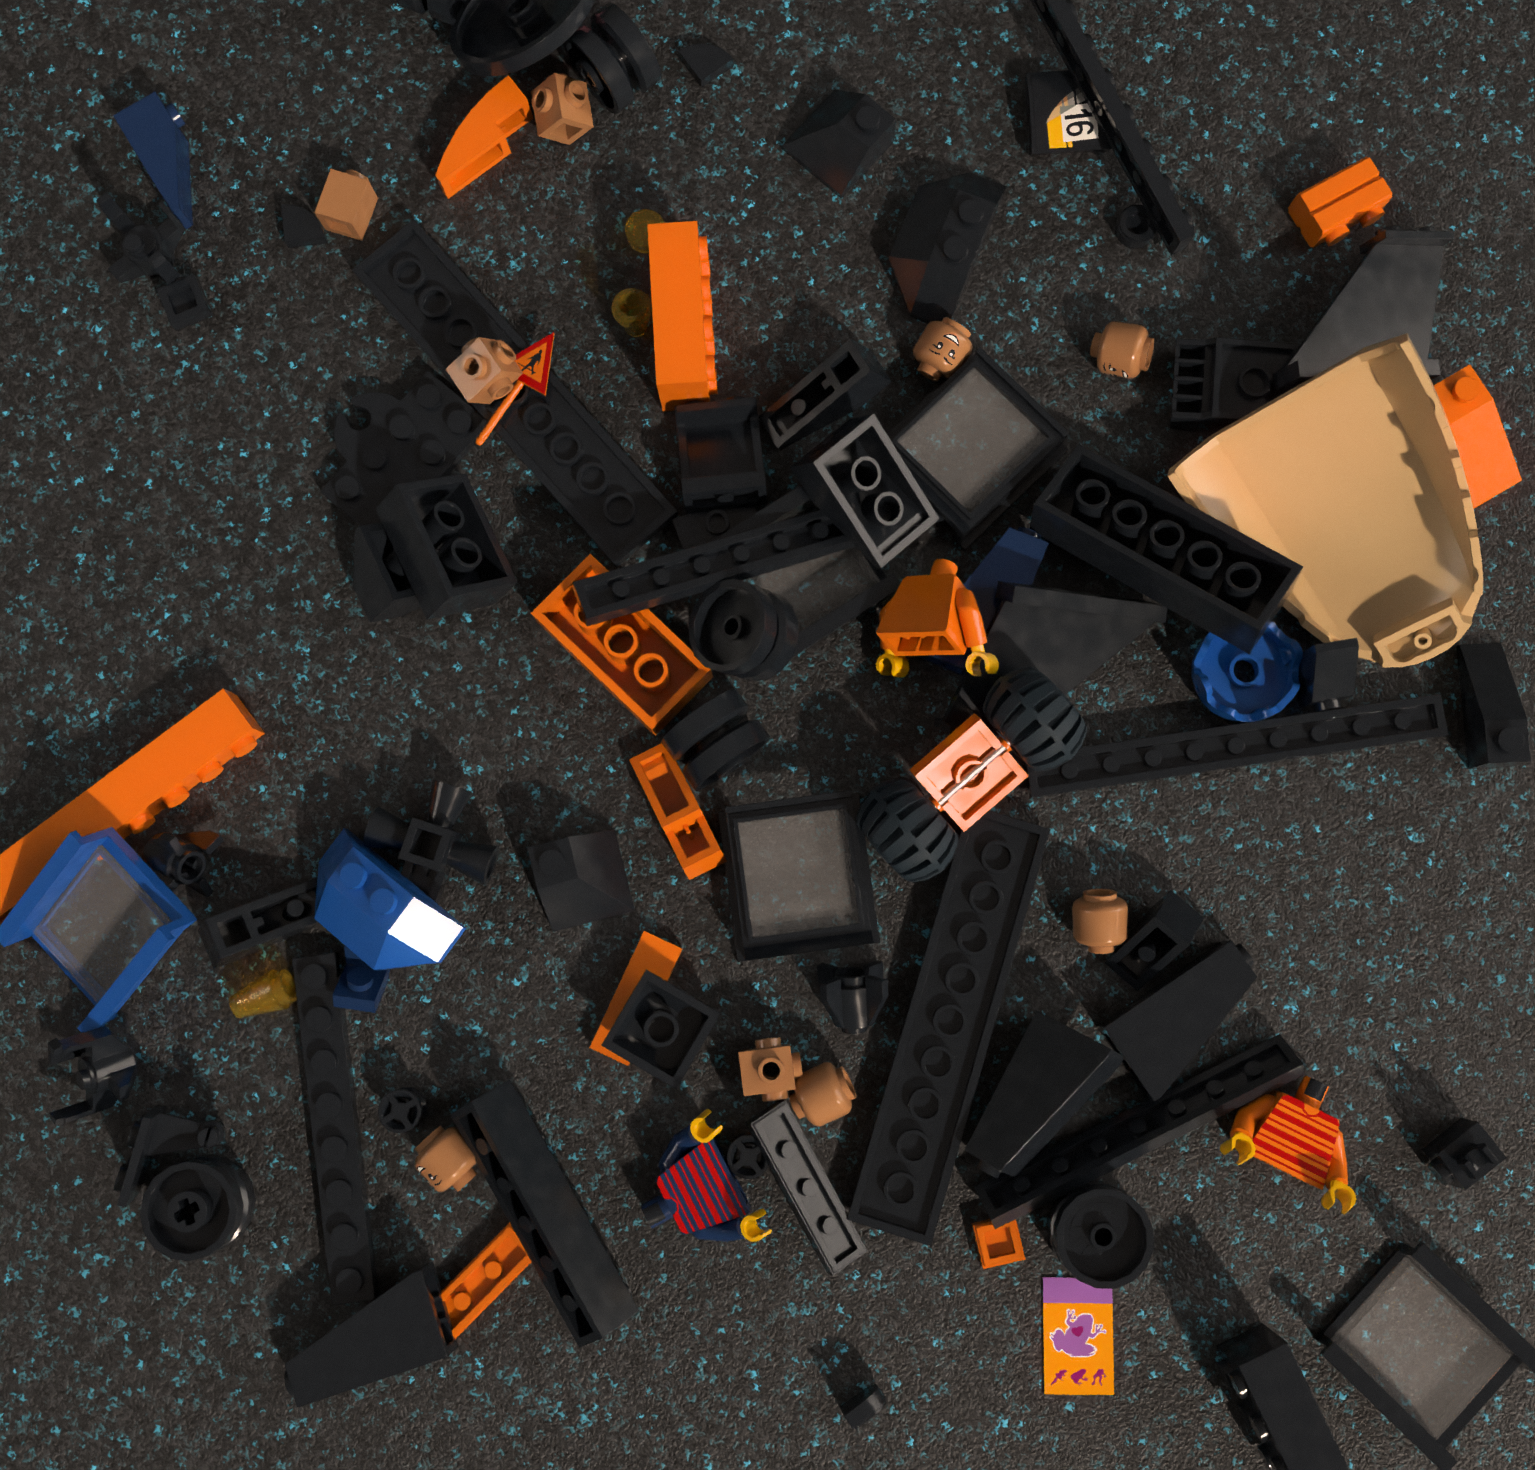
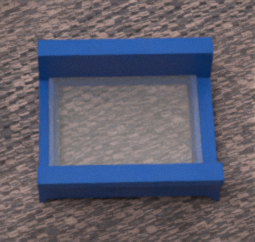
(99, 919)

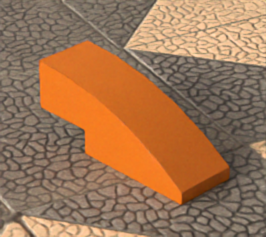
(482, 136)
(678, 811)

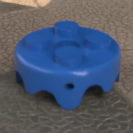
(1274, 682)

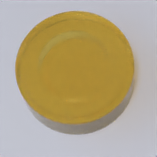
(637, 229)

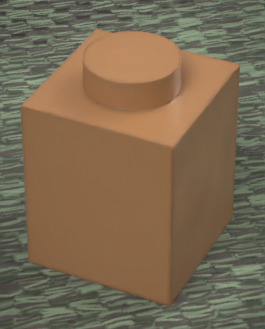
(346, 203)

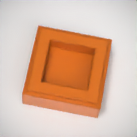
(998, 1245)

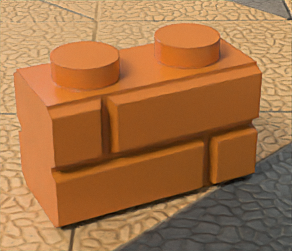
(1340, 203)

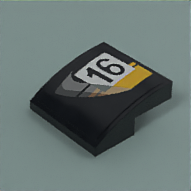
(1060, 116)

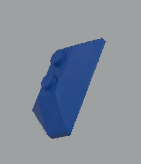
(379, 909)

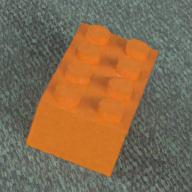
(681, 313)
(628, 655)

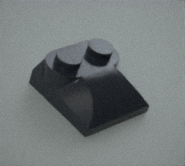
(661, 1029)

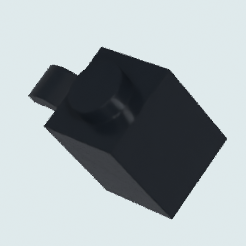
(1462, 1154)

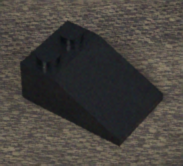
(866, 489)

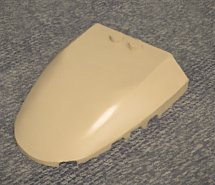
(1361, 492)

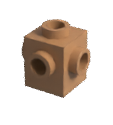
(562, 108)
(484, 370)
(755, 1079)

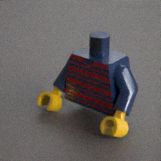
(702, 1189)

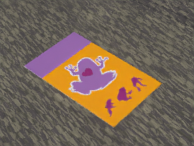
(1077, 1338)

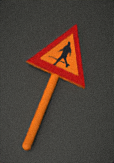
(535, 367)

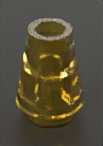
(632, 311)
(266, 994)

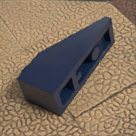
(162, 149)

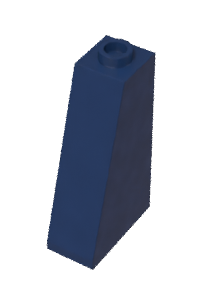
(1010, 560)

